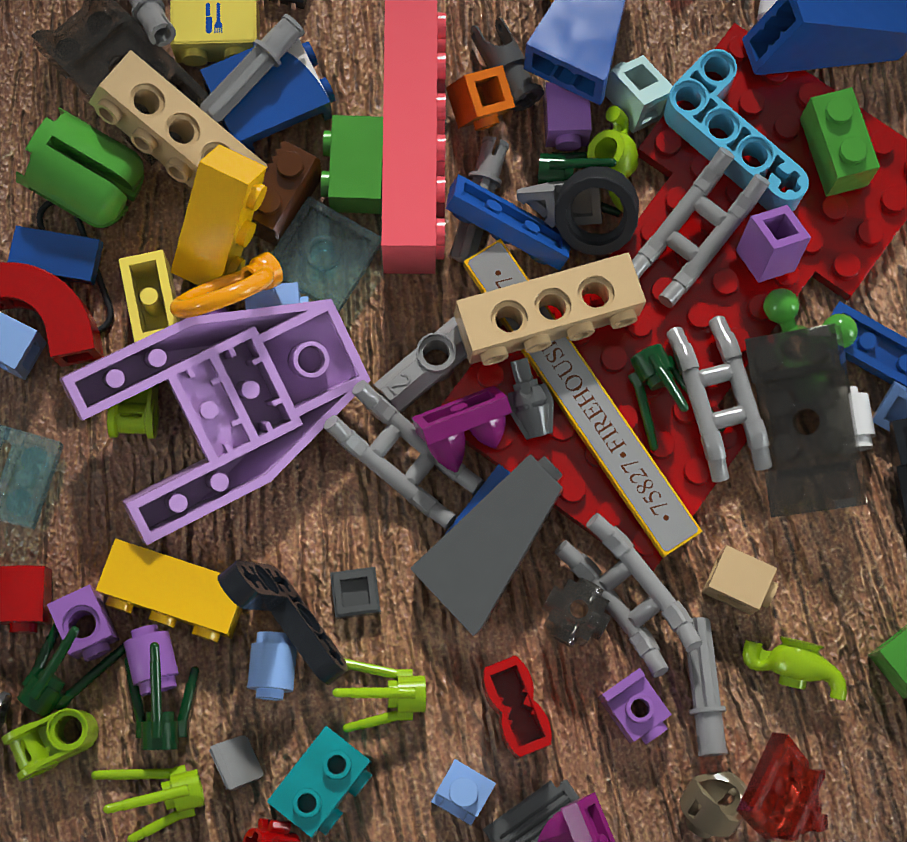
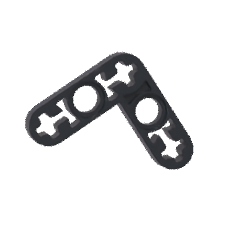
(267, 589)

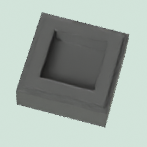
(355, 593)

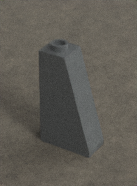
(486, 547)

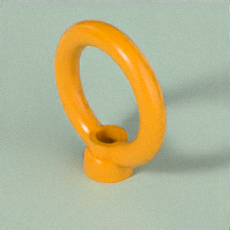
(260, 274)

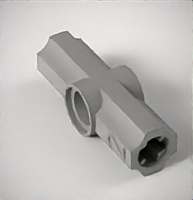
(414, 375)

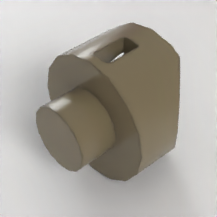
(707, 806)

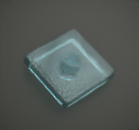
(325, 253)

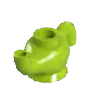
(616, 144)
(796, 664)

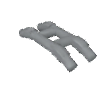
(697, 201)
(710, 422)
(373, 455)
(659, 597)

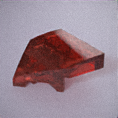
(783, 793)

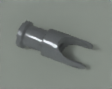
(522, 87)

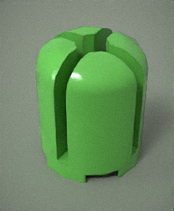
(82, 170)

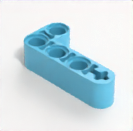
(742, 138)

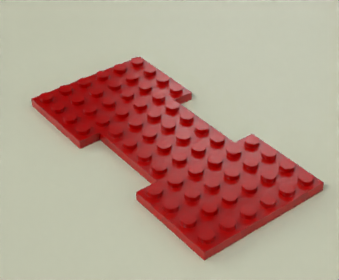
(845, 243)

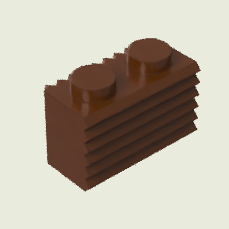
(289, 182)

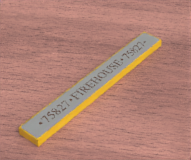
(595, 417)

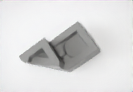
(543, 199)

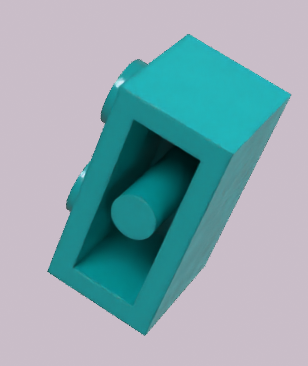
(320, 783)

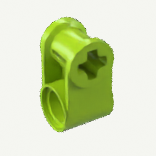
(135, 415)
(42, 743)

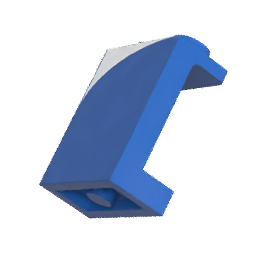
(279, 99)

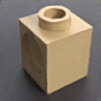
(741, 581)

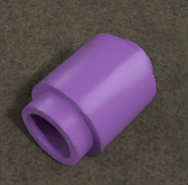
(138, 658)

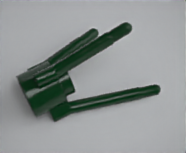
(560, 167)
(656, 370)
(43, 688)
(158, 728)

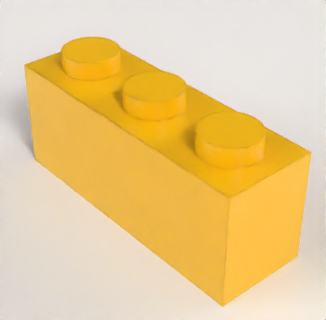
(219, 216)
(167, 589)

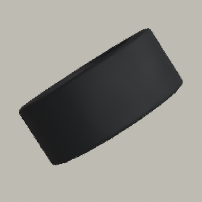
(589, 242)

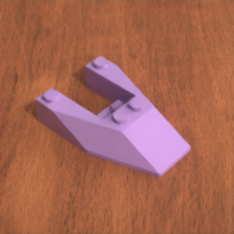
(249, 388)

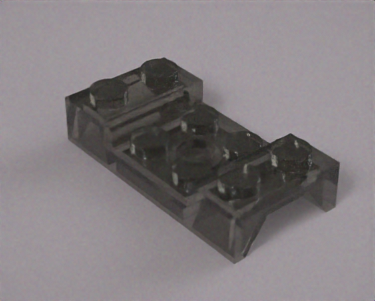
(98, 39)
(797, 374)

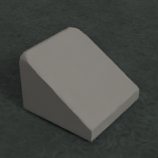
(236, 762)

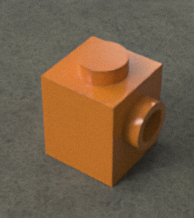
(480, 98)

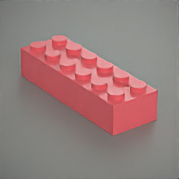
(413, 137)

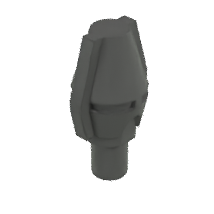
(530, 402)

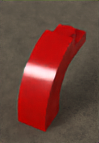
(68, 322)

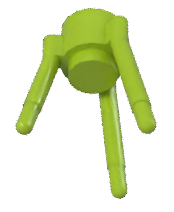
(404, 693)
(180, 792)

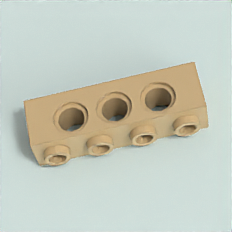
(169, 111)
(610, 279)

